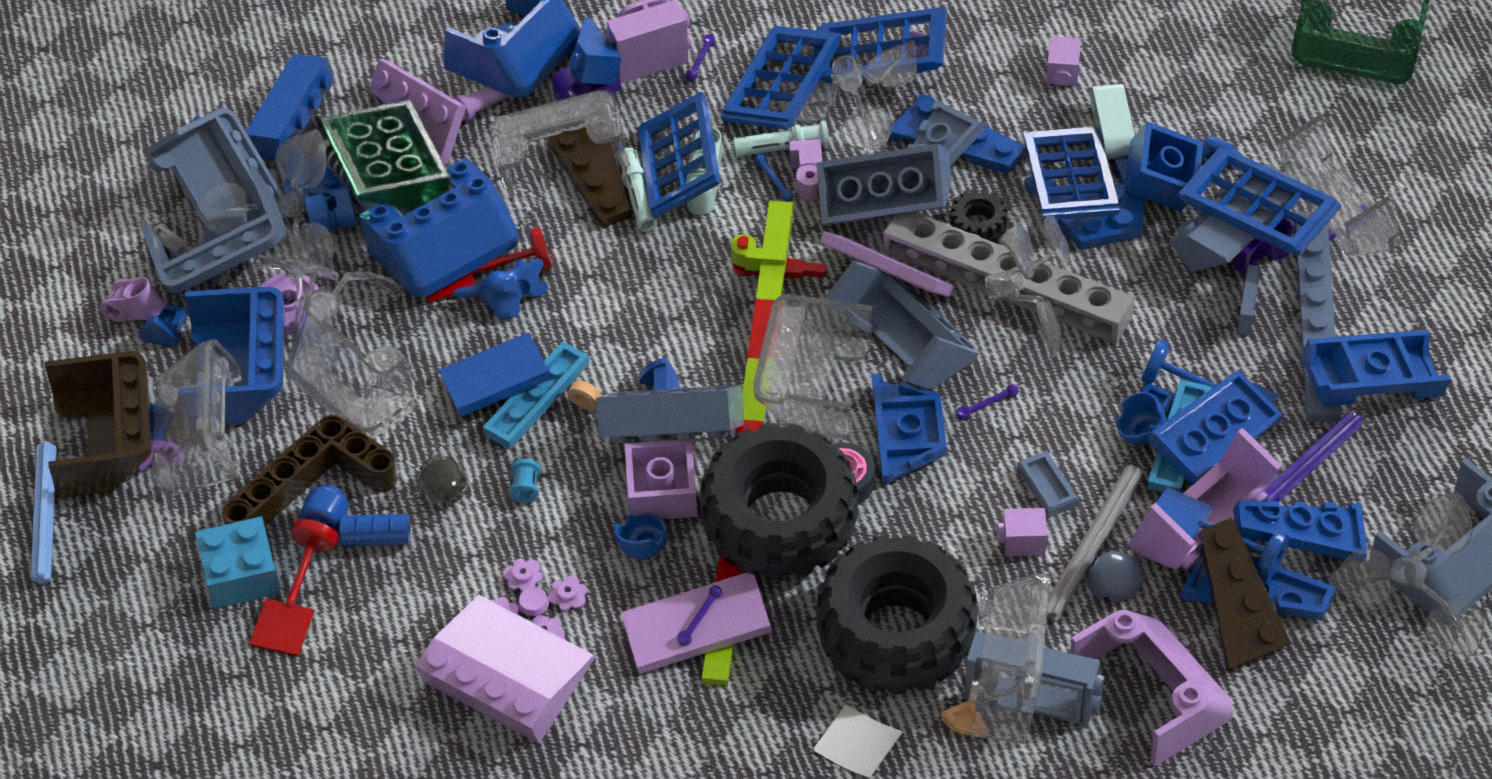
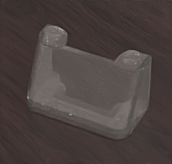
(360, 388)
(191, 421)

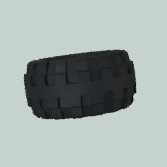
(779, 462)
(896, 575)

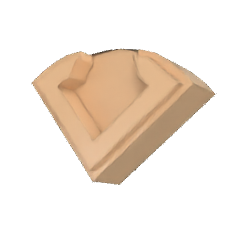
(959, 717)

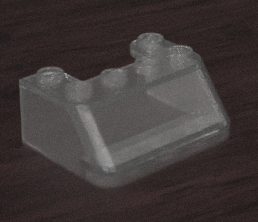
(592, 110)
(799, 358)

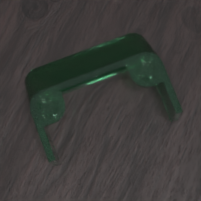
(1357, 53)

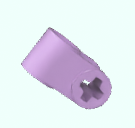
(132, 300)

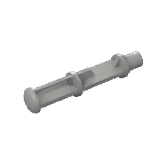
(179, 247)

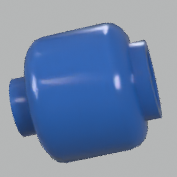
(325, 505)

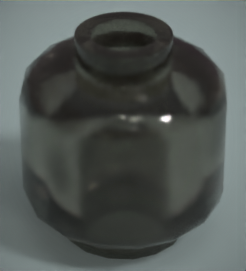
(442, 480)

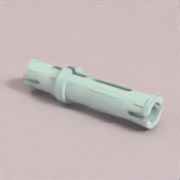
(634, 179)

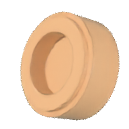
(584, 395)

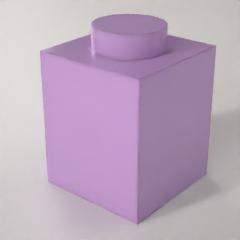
(1063, 61)
(1023, 532)

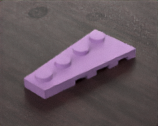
(436, 110)

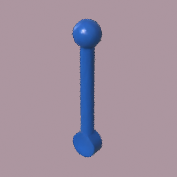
(787, 195)

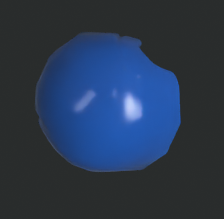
(1139, 418)
(641, 536)

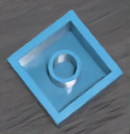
(237, 562)

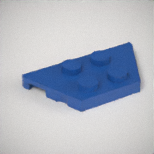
(907, 427)

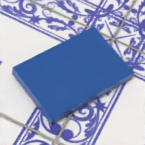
(494, 374)

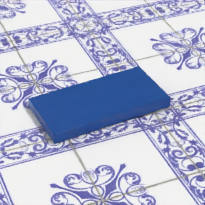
(1203, 430)

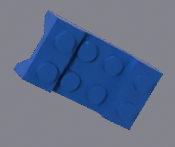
(1372, 365)

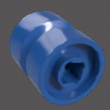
(333, 210)

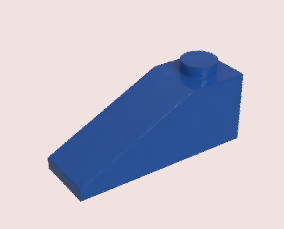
(594, 56)

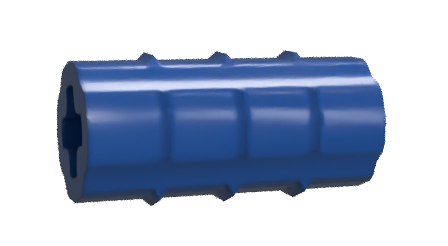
(375, 530)

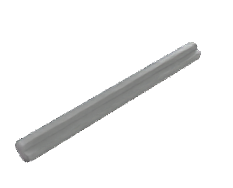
(1092, 541)

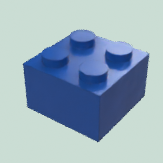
(1161, 164)

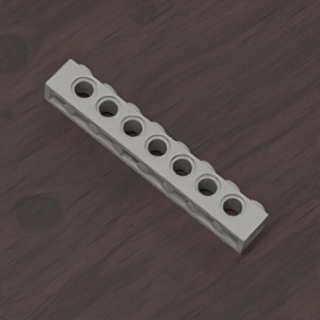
(970, 258)

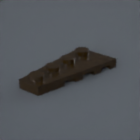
(593, 173)
(1242, 605)

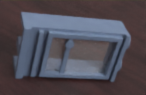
(1068, 683)

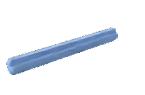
(43, 515)

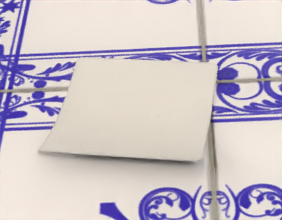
(857, 741)

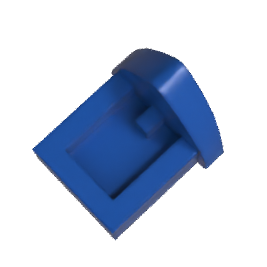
(165, 327)
(659, 374)

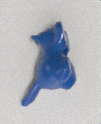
(504, 289)

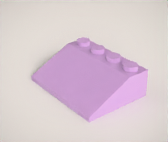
(504, 667)

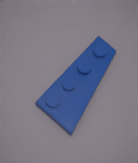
(988, 150)

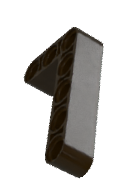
(305, 461)

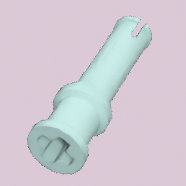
(780, 140)

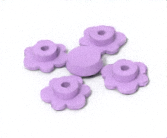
(534, 600)

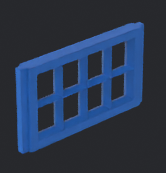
(935, 39)
(761, 117)
(696, 187)
(1079, 208)
(1294, 245)

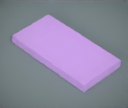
(887, 264)
(729, 620)

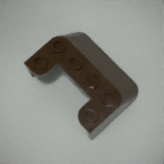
(116, 401)

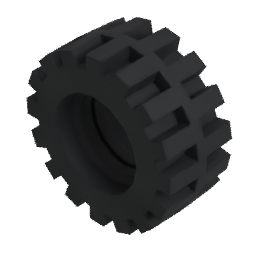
(984, 205)

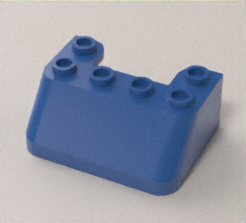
(442, 236)
(252, 331)

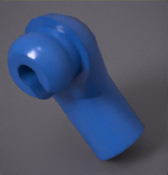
(1213, 143)

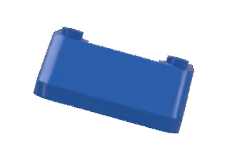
(517, 59)

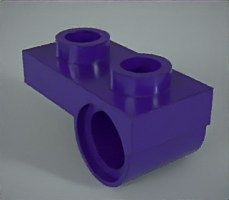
(567, 85)
(1258, 248)

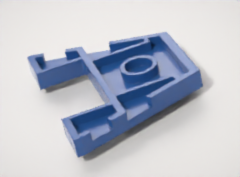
(1101, 230)

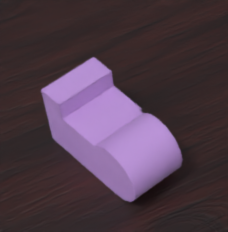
(805, 155)

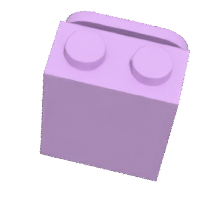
(649, 38)

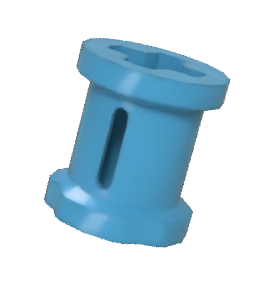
(524, 481)

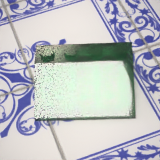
(387, 155)

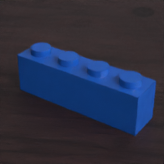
(290, 103)

